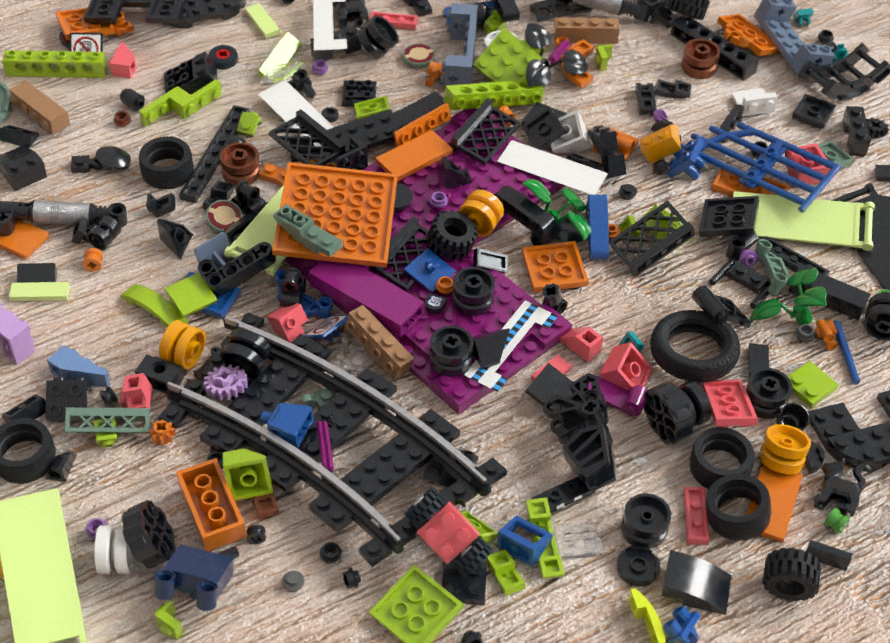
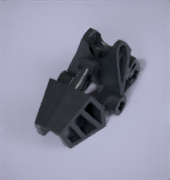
(584, 432)

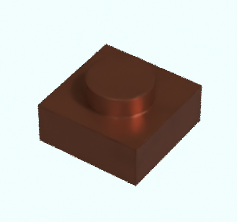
(266, 506)

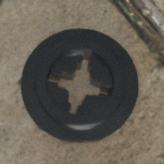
(880, 127)

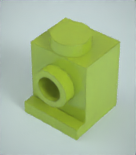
(494, 23)

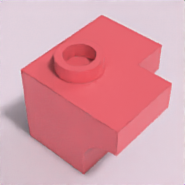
(288, 321)
(136, 392)

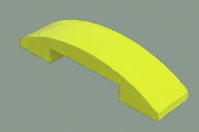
(643, 609)

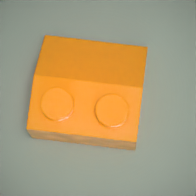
(661, 143)

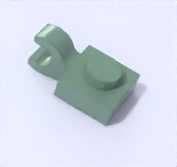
(319, 399)

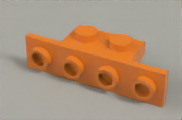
(423, 124)

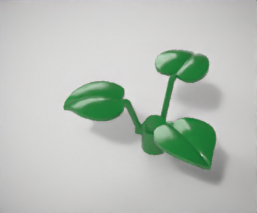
(543, 194)
(812, 297)

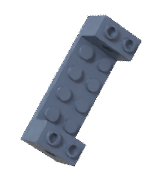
(774, 19)
(463, 27)

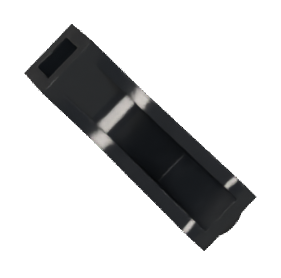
(606, 145)

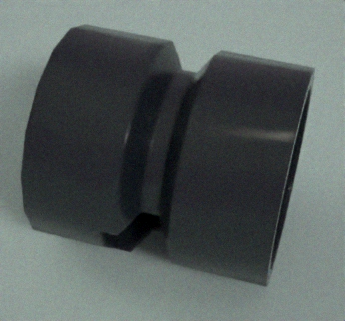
(104, 232)

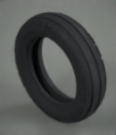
(692, 369)

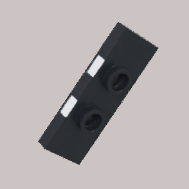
(565, 494)

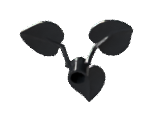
(539, 72)

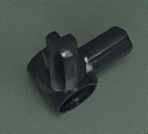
(302, 83)

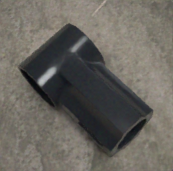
(740, 243)
(553, 298)

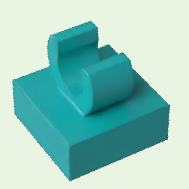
(803, 14)
(840, 53)
(631, 337)

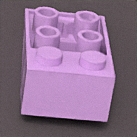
(15, 337)

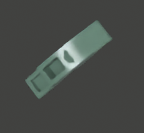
(304, 231)

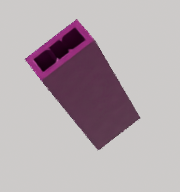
(358, 286)

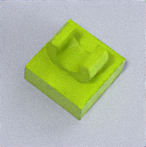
(626, 223)

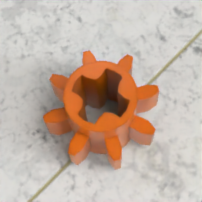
(162, 432)

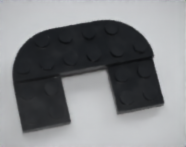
(206, 9)
(159, 10)
(846, 441)

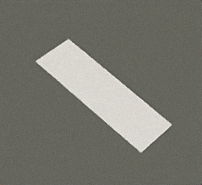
(288, 101)
(552, 167)

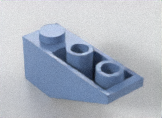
(70, 364)

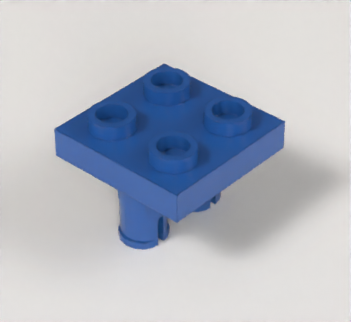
(686, 160)

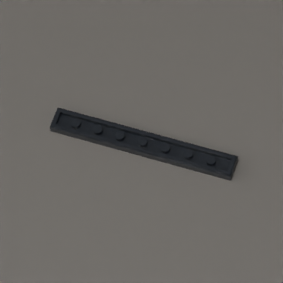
(211, 157)

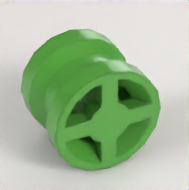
(836, 521)

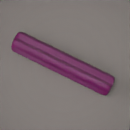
(559, 51)
(324, 445)

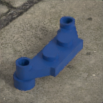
(311, 307)

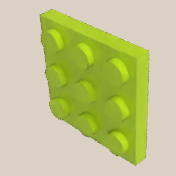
(505, 58)
(416, 608)

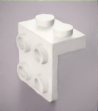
(755, 101)

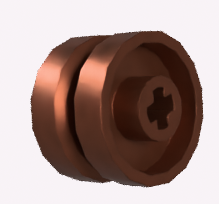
(700, 58)
(239, 163)

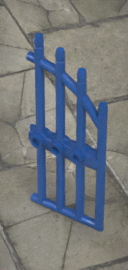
(766, 161)

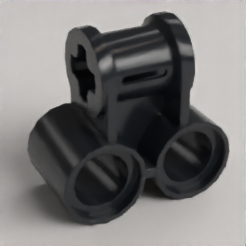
(248, 198)
(292, 287)

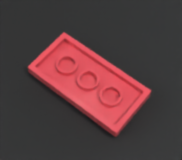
(730, 403)

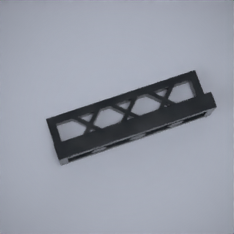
(550, 4)

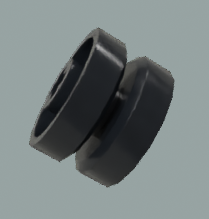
(377, 36)
(473, 291)
(878, 316)
(246, 351)
(451, 351)
(768, 392)
(697, 400)
(646, 520)

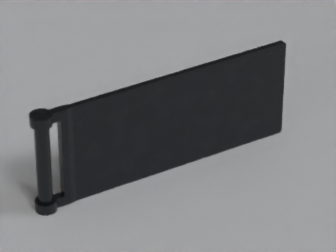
(879, 257)

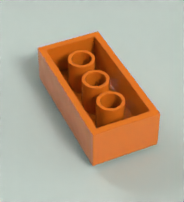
(211, 505)

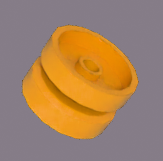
(484, 210)
(182, 344)
(784, 449)

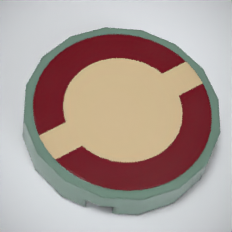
(418, 55)
(222, 215)

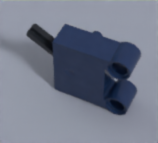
(197, 573)

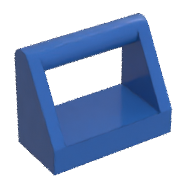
(519, 546)

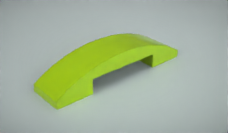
(153, 303)
(539, 515)

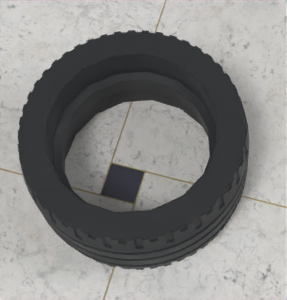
(161, 149)
(720, 439)
(31, 468)
(733, 487)

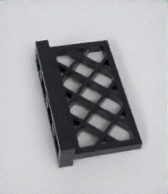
(471, 126)
(317, 134)
(663, 246)
(397, 248)

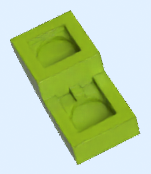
(505, 573)

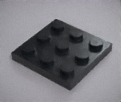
(729, 216)

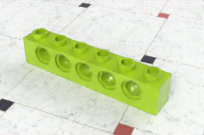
(54, 64)
(501, 93)

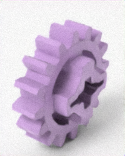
(225, 382)

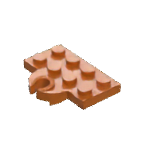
(746, 34)

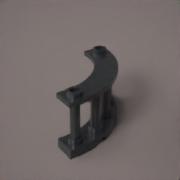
(845, 89)

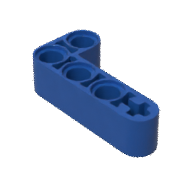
(598, 220)

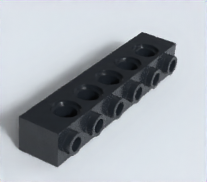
(731, 57)

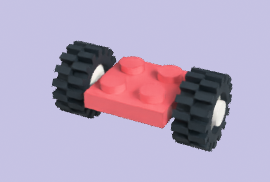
(448, 532)

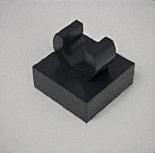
(80, 231)

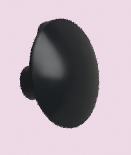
(113, 157)
(567, 232)

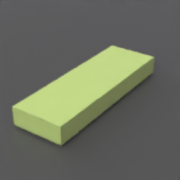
(262, 20)
(39, 291)

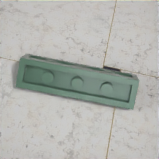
(119, 414)

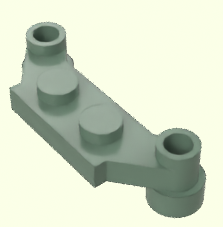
(774, 266)

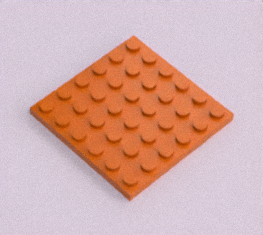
(344, 203)

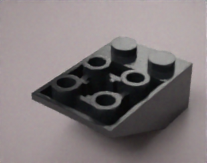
(191, 74)

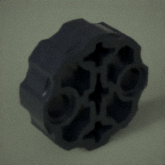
(668, 413)
(148, 534)

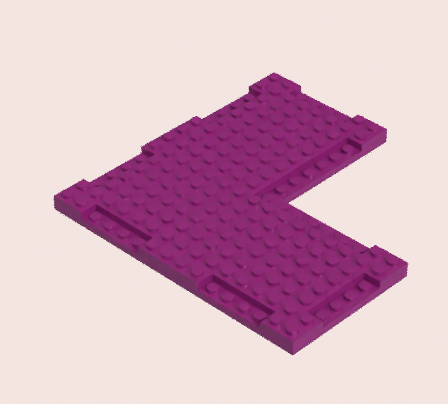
(461, 391)

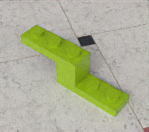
(180, 102)

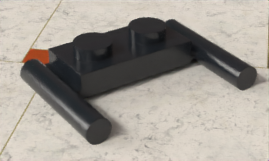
(746, 277)

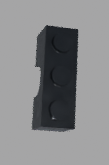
(348, 33)
(855, 124)

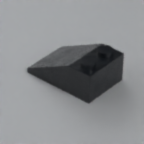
(22, 167)

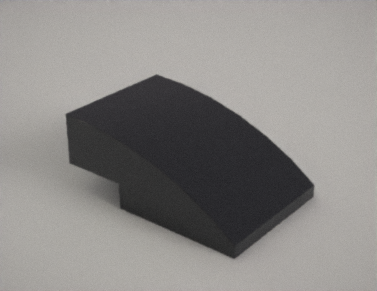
(696, 583)

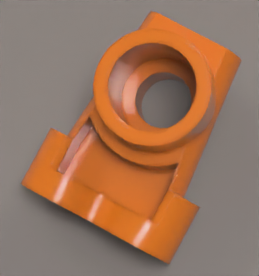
(122, 26)
(435, 71)
(826, 330)

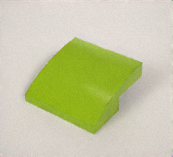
(190, 295)

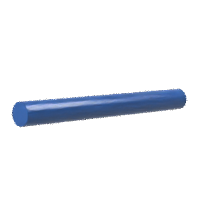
(847, 354)

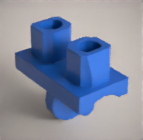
(683, 628)

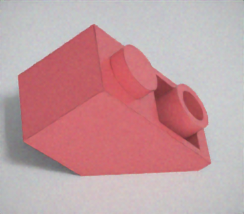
(123, 62)
(583, 342)

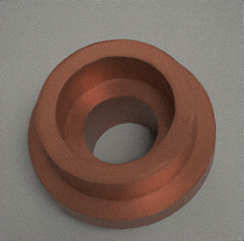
(122, 118)

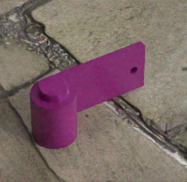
(622, 399)

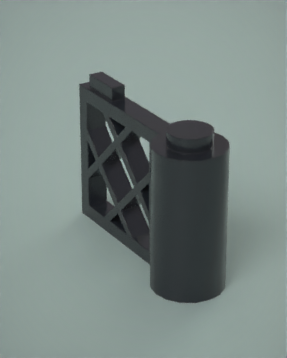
(719, 308)

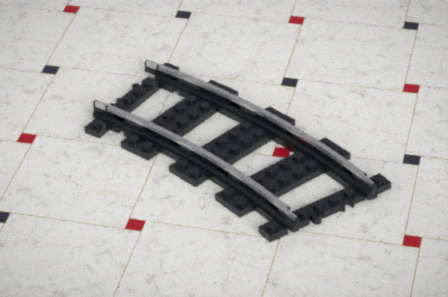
(355, 400)

